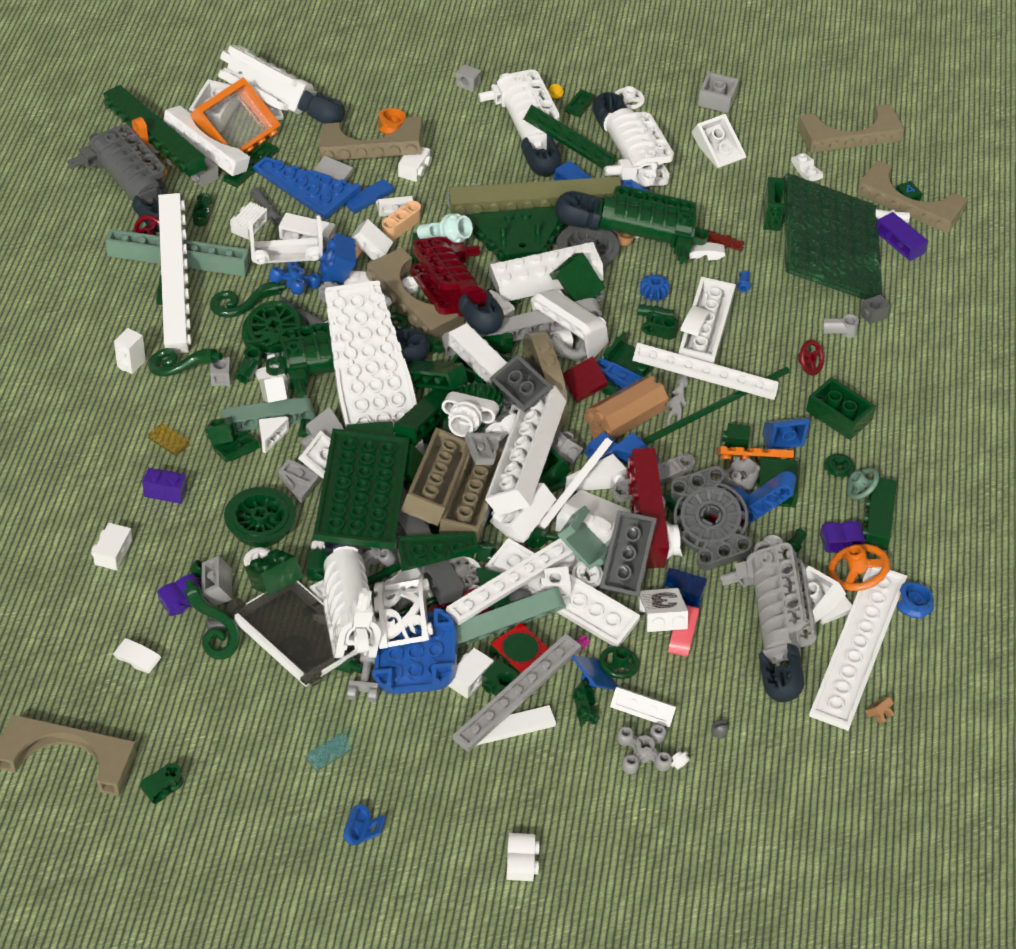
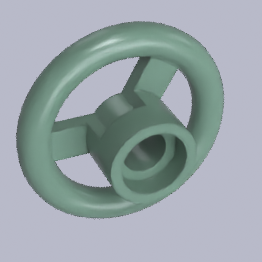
(860, 481)

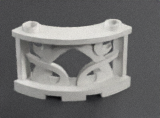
(408, 590)

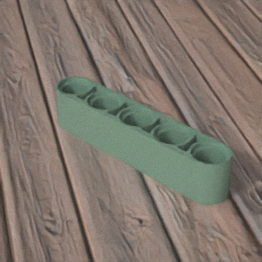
(248, 416)

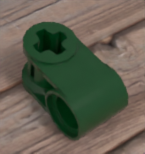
(662, 326)
(161, 783)

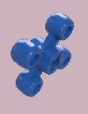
(295, 278)

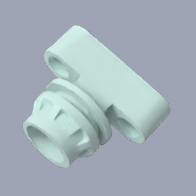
(452, 226)

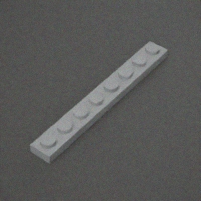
(516, 693)

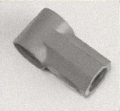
(846, 326)

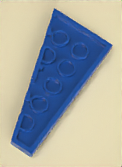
(308, 187)

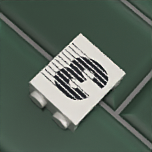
(664, 609)

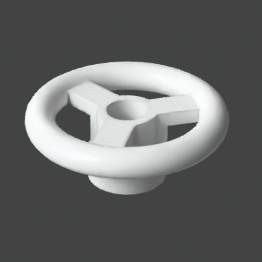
(630, 96)

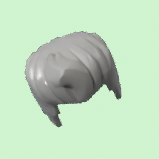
(742, 474)

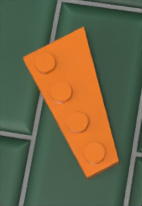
(727, 453)

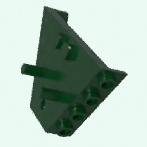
(507, 230)

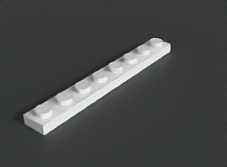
(705, 371)
(508, 581)

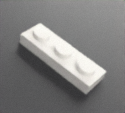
(643, 706)

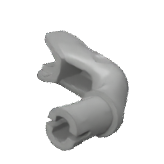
(565, 351)

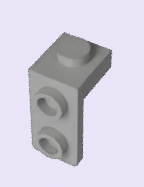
(565, 447)

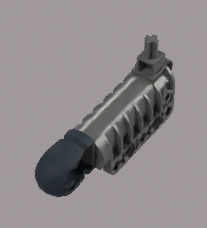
(127, 167)

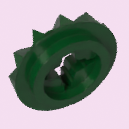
(839, 460)

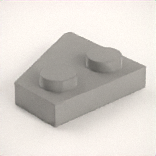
(483, 447)
(298, 479)

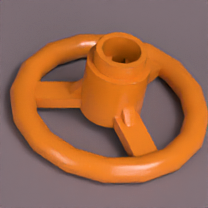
(858, 564)

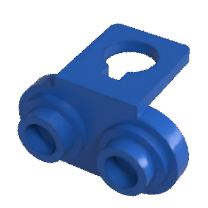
(359, 825)

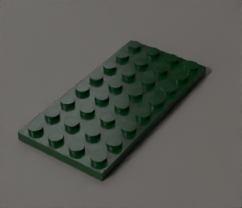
(362, 489)

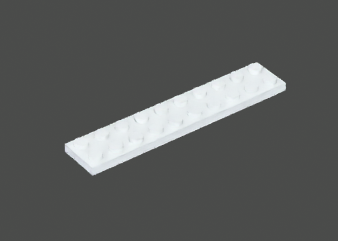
(857, 650)

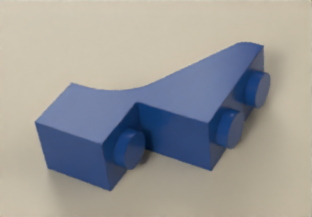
(621, 450)

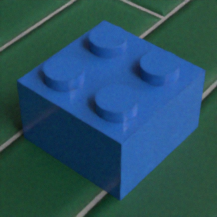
(338, 259)

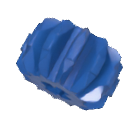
(654, 287)

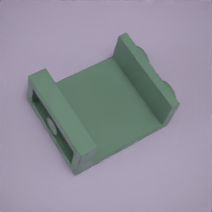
(583, 540)

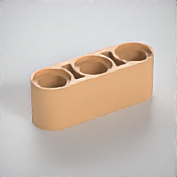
(402, 220)

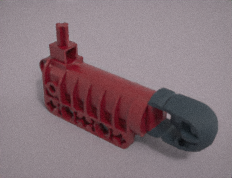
(457, 289)

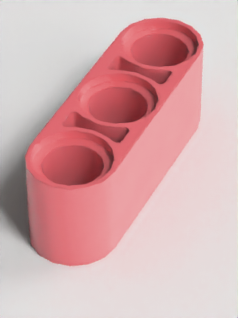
(682, 639)

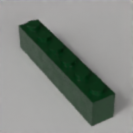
(423, 416)

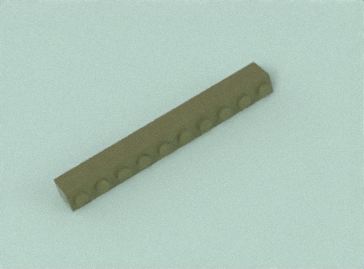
(524, 195)

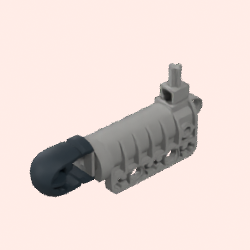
(780, 614)

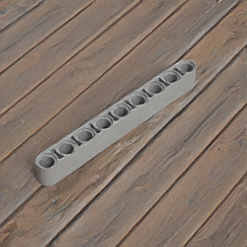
(529, 322)

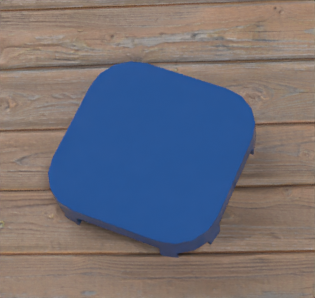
(421, 664)

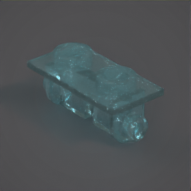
(328, 752)

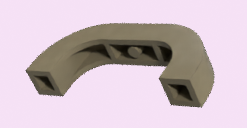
(539, 347)

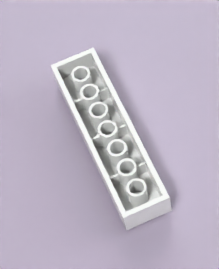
(525, 454)

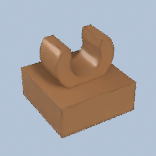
(879, 708)

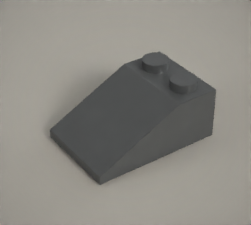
(520, 383)

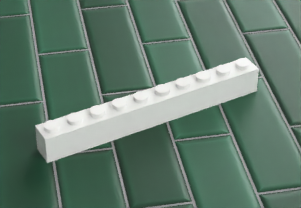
(173, 273)

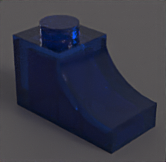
(689, 585)

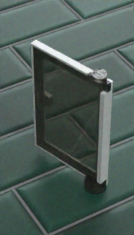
(292, 630)

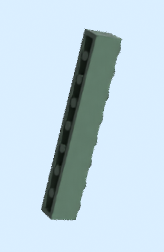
(199, 254)

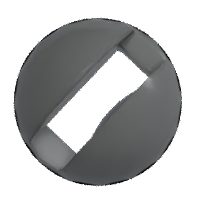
(721, 729)

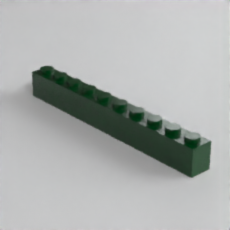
(160, 134)

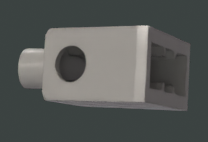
(323, 422)

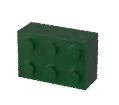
(840, 408)

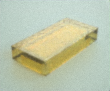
(168, 439)

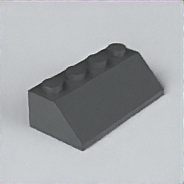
(628, 554)

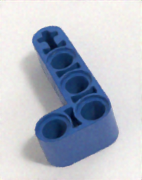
(768, 495)

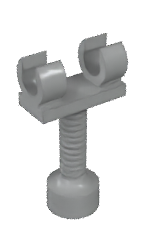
(364, 684)

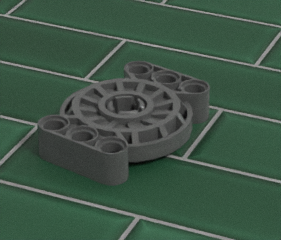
(715, 499)

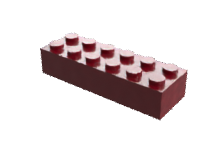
(648, 500)

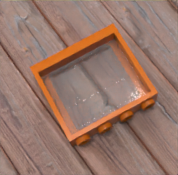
(236, 117)

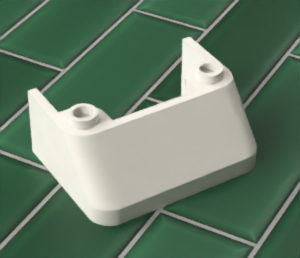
(286, 250)
(574, 318)

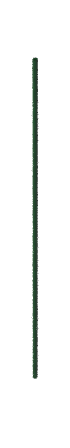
(647, 440)

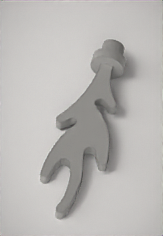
(675, 402)

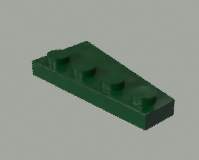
(428, 549)

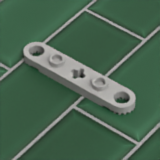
(668, 471)

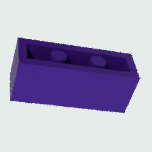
(901, 236)

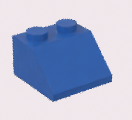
(785, 433)

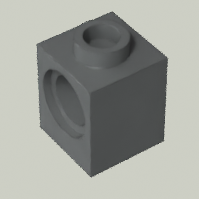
(875, 309)

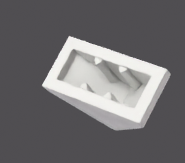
(271, 431)

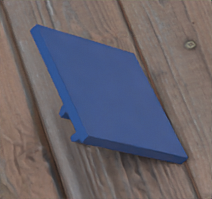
(594, 673)

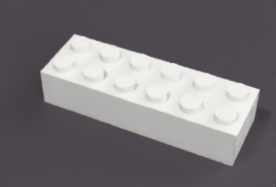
(530, 274)
(717, 298)

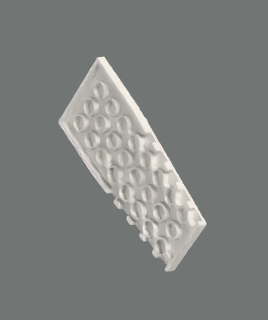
(367, 356)

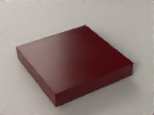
(585, 379)

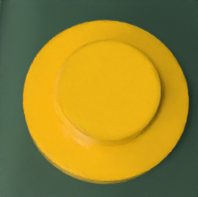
(555, 91)

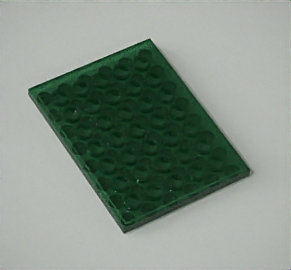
(831, 238)

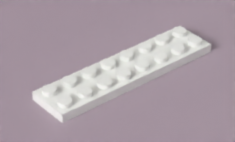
(584, 605)

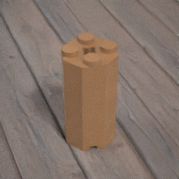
(627, 408)

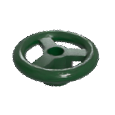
(620, 660)

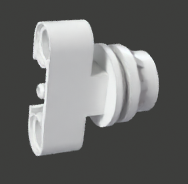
(468, 412)

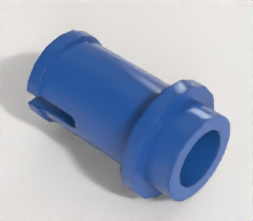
(744, 284)

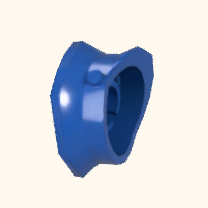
(915, 600)

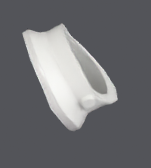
(674, 540)

